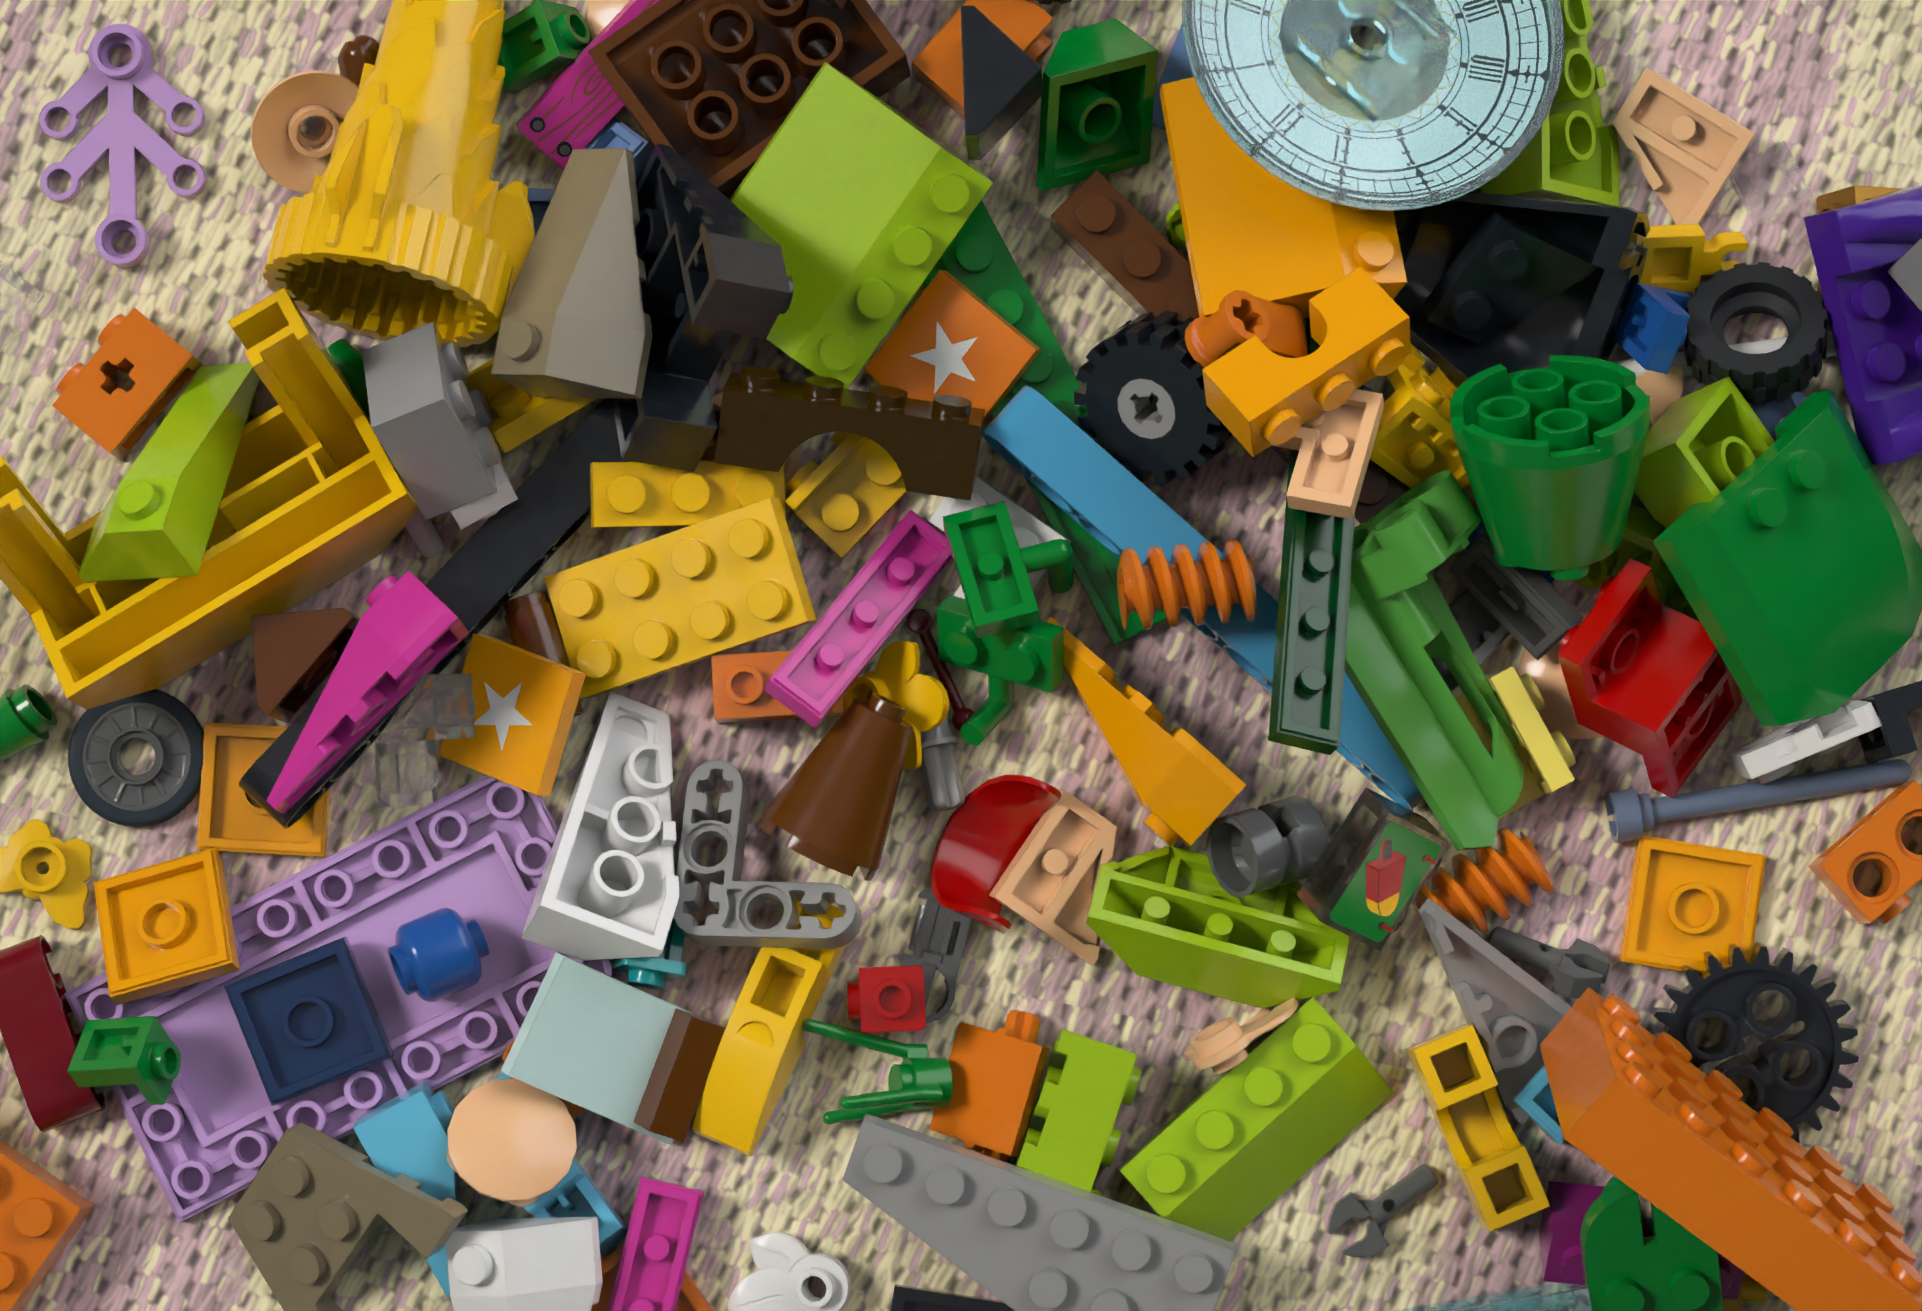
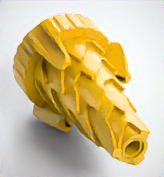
(408, 207)

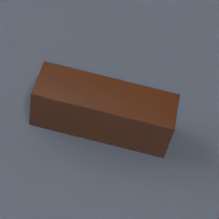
(679, 1075)

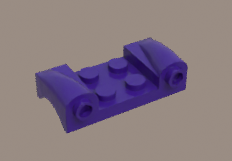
(1873, 318)

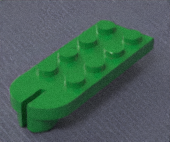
(1644, 1273)

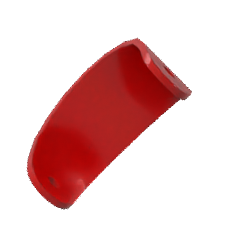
(982, 843)

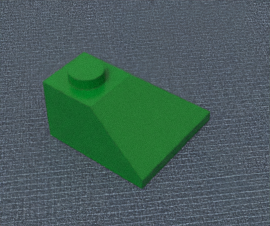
(1095, 104)

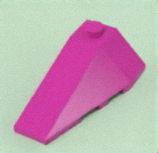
(387, 654)

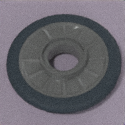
(143, 798)

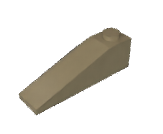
(578, 300)

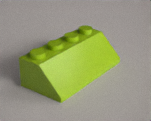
(1258, 1126)

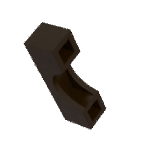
(928, 440)

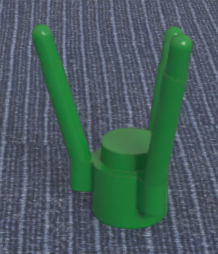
(912, 1085)

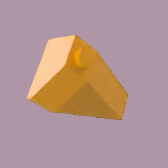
(1165, 767)

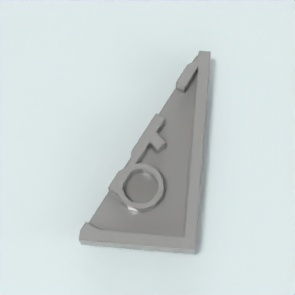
(1497, 998)

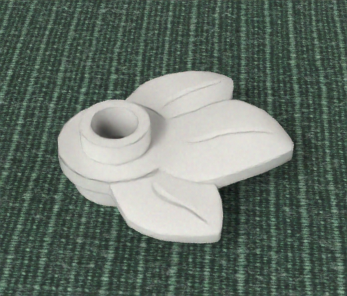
(784, 1278)

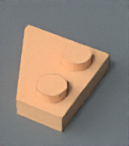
(1680, 144)

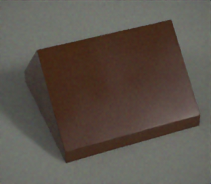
(296, 655)

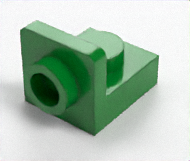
(540, 42)
(126, 1053)

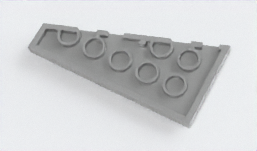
(1032, 1235)

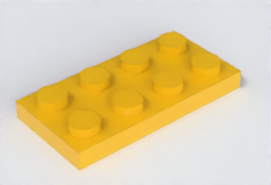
(680, 597)

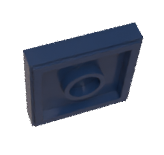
(309, 1021)

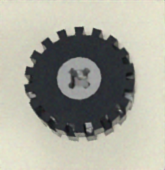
(1122, 372)

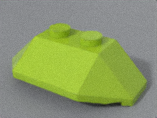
(1185, 930)

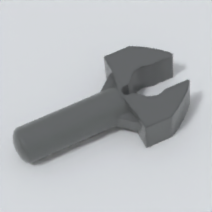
(1571, 968)
(1380, 1210)

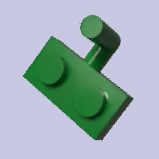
(996, 569)
(1021, 655)

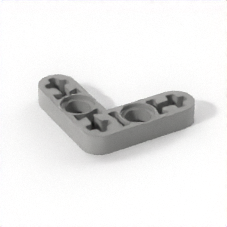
(738, 898)

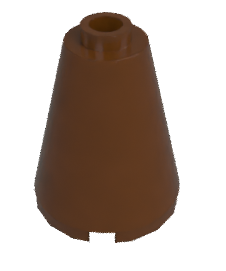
(846, 789)

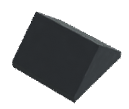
(997, 82)

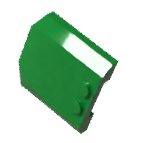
(1801, 568)

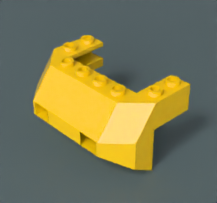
(296, 515)

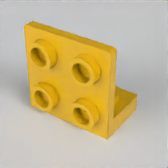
(1416, 425)

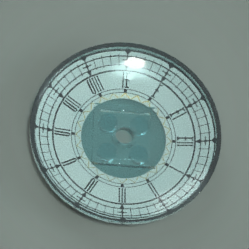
(1386, 126)

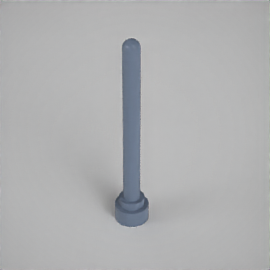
(1639, 813)

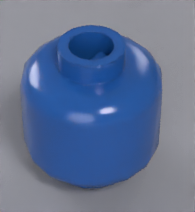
(438, 954)

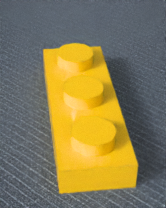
(665, 496)

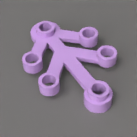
(121, 134)

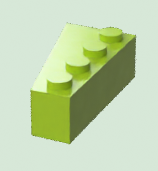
(1077, 1110)

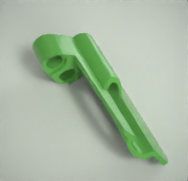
(1393, 632)

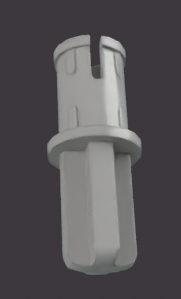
(940, 769)

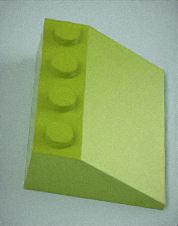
(859, 218)

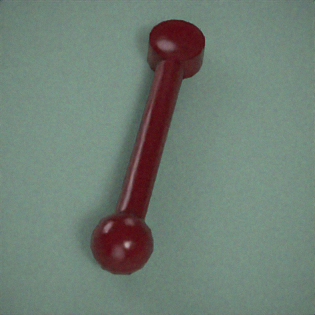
(920, 622)

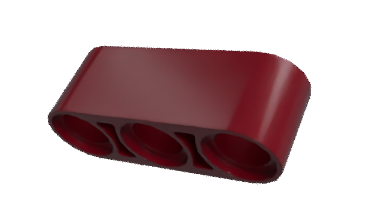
(41, 1036)

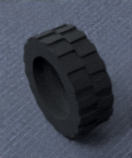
(1765, 291)

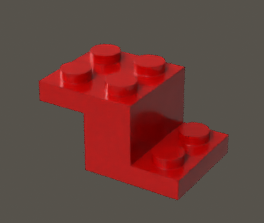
(1648, 678)

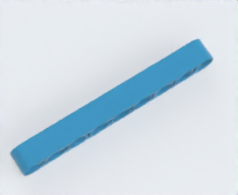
(1129, 515)

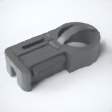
(937, 945)

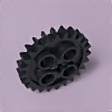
(1729, 994)

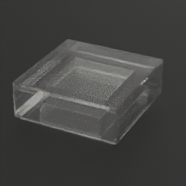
(1770, 183)

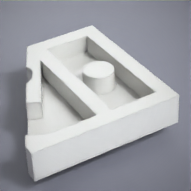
(1776, 752)

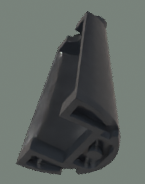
(1572, 323)

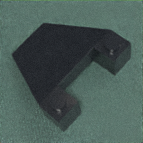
(705, 280)

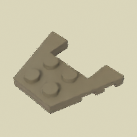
(317, 1210)

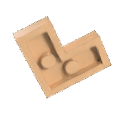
(1334, 456)

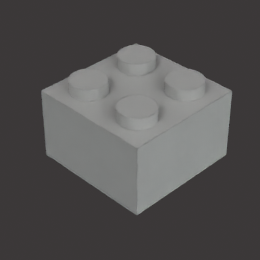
(431, 420)

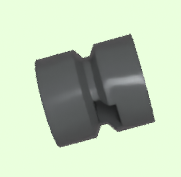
(1266, 846)

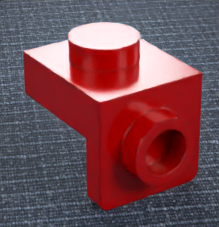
(888, 999)

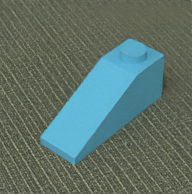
(412, 1139)

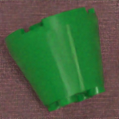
(1552, 459)

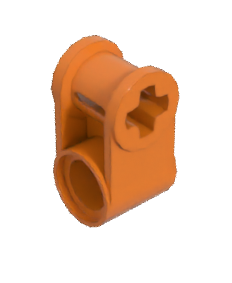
(1239, 319)

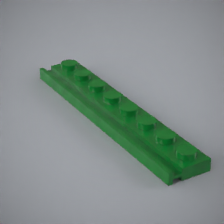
(987, 269)

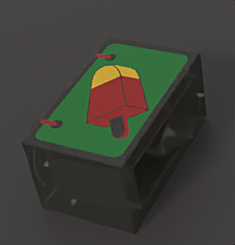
(1373, 869)

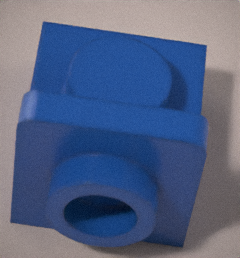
(1654, 326)

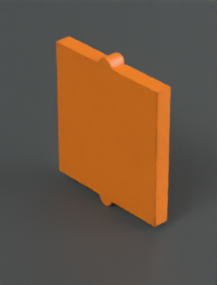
(991, 1090)

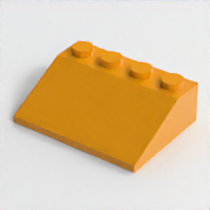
(1257, 230)

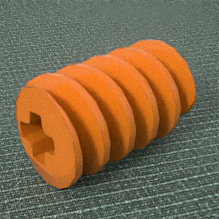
(1186, 583)
(1489, 881)

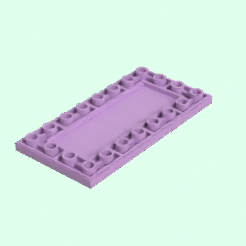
(464, 852)

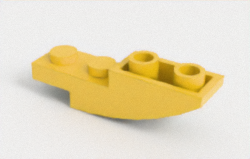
(763, 1040)

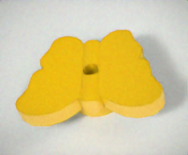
(63, 886)

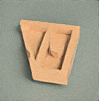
(1057, 873)

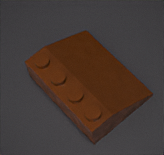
(729, 72)

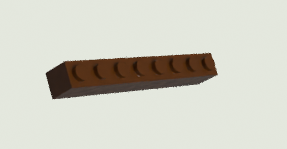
(1159, 279)

